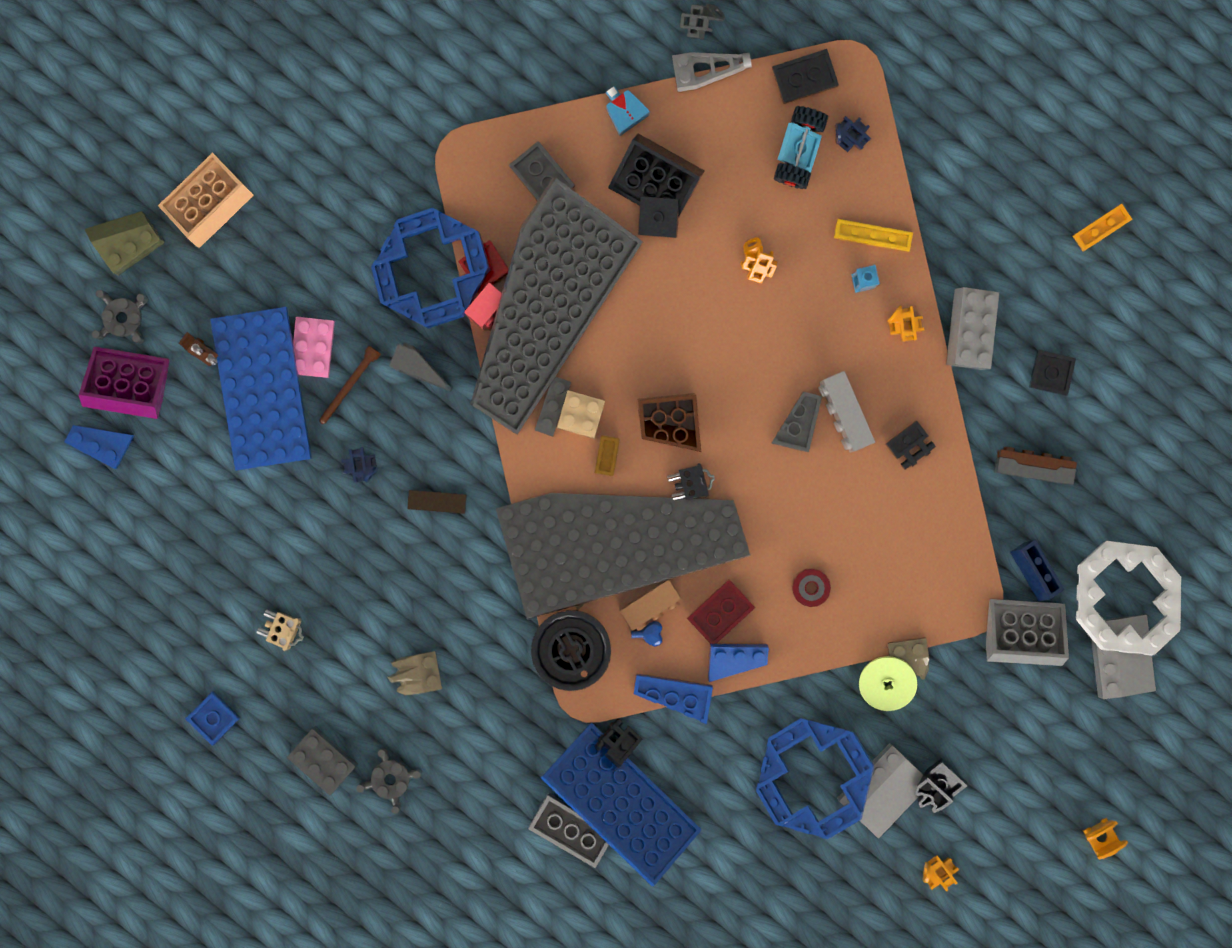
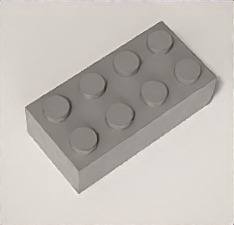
(972, 328)
(846, 411)
(567, 830)

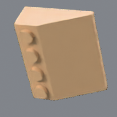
(205, 200)

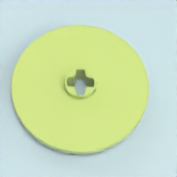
(882, 670)

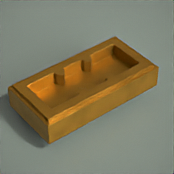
(607, 455)

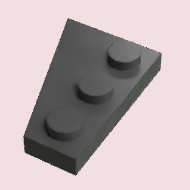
(800, 423)

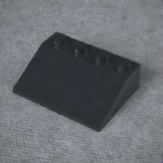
(654, 172)

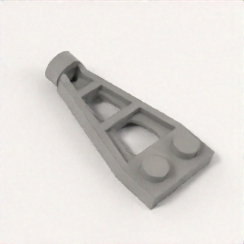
(684, 70)

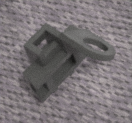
(704, 13)

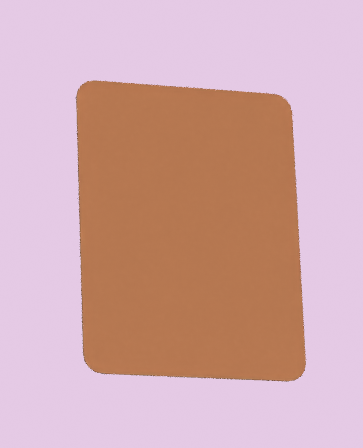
(897, 544)

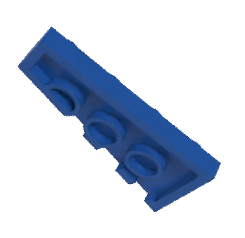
(678, 695)

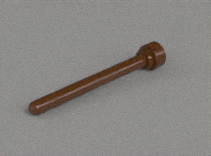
(370, 355)

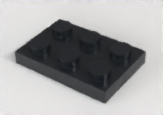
(805, 76)

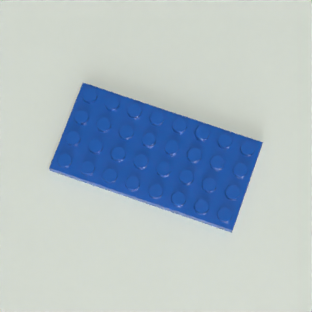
(261, 388)
(621, 806)

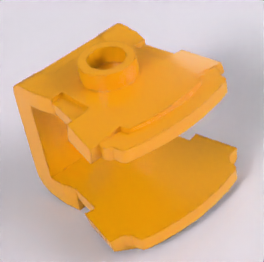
(1110, 845)

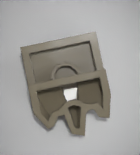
(914, 653)
(416, 673)

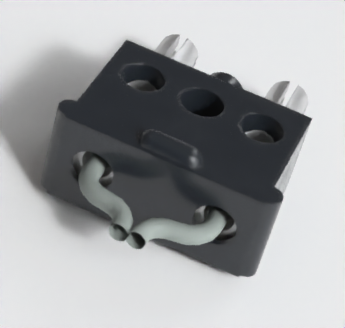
(699, 482)

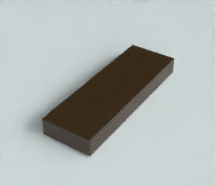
(437, 501)

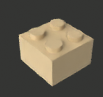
(581, 414)

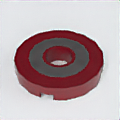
(821, 593)

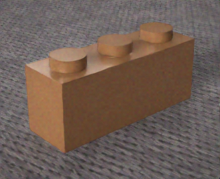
(651, 605)

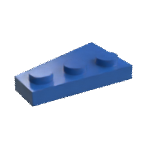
(100, 444)
(735, 658)

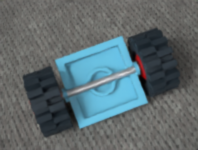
(800, 147)

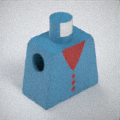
(625, 110)

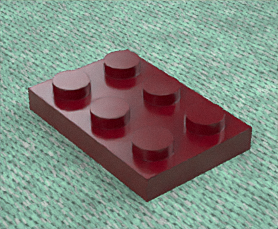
(721, 612)

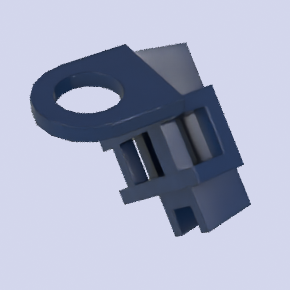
(851, 137)
(364, 468)

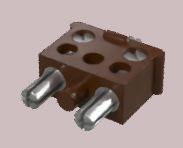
(197, 348)

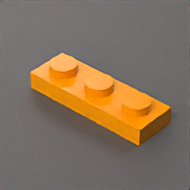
(1102, 227)

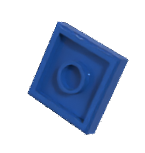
(212, 718)

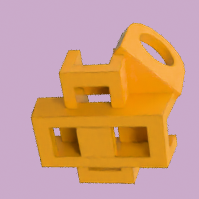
(756, 254)
(903, 326)
(936, 874)

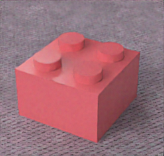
(484, 307)

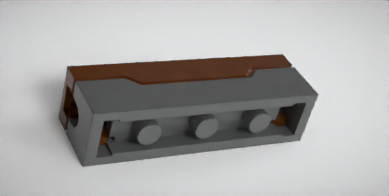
(1035, 467)

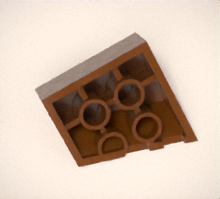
(670, 420)

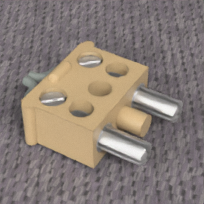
(287, 633)

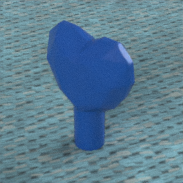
(650, 633)

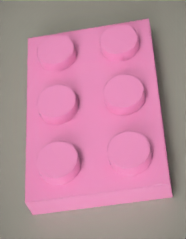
(313, 346)

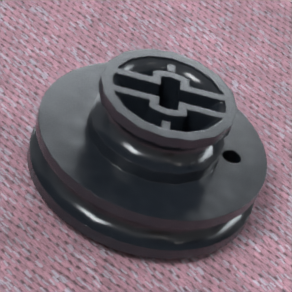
(548, 661)

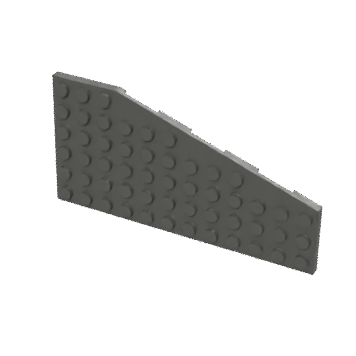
(553, 289)
(602, 545)

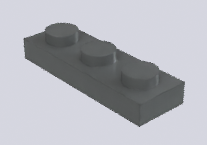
(552, 406)

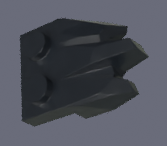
(939, 786)

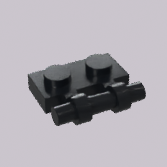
(906, 441)
(622, 747)

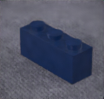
(1037, 570)

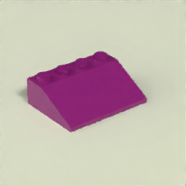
(124, 382)

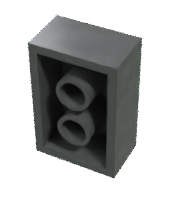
(322, 760)

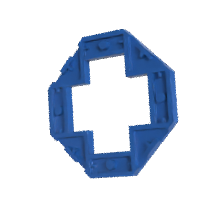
(465, 286)
(854, 789)

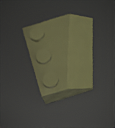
(124, 241)

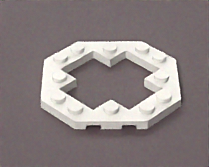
(1167, 602)

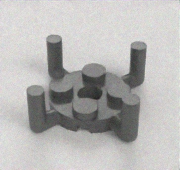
(111, 313)
(386, 790)

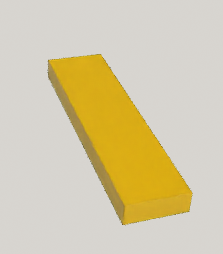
(873, 235)

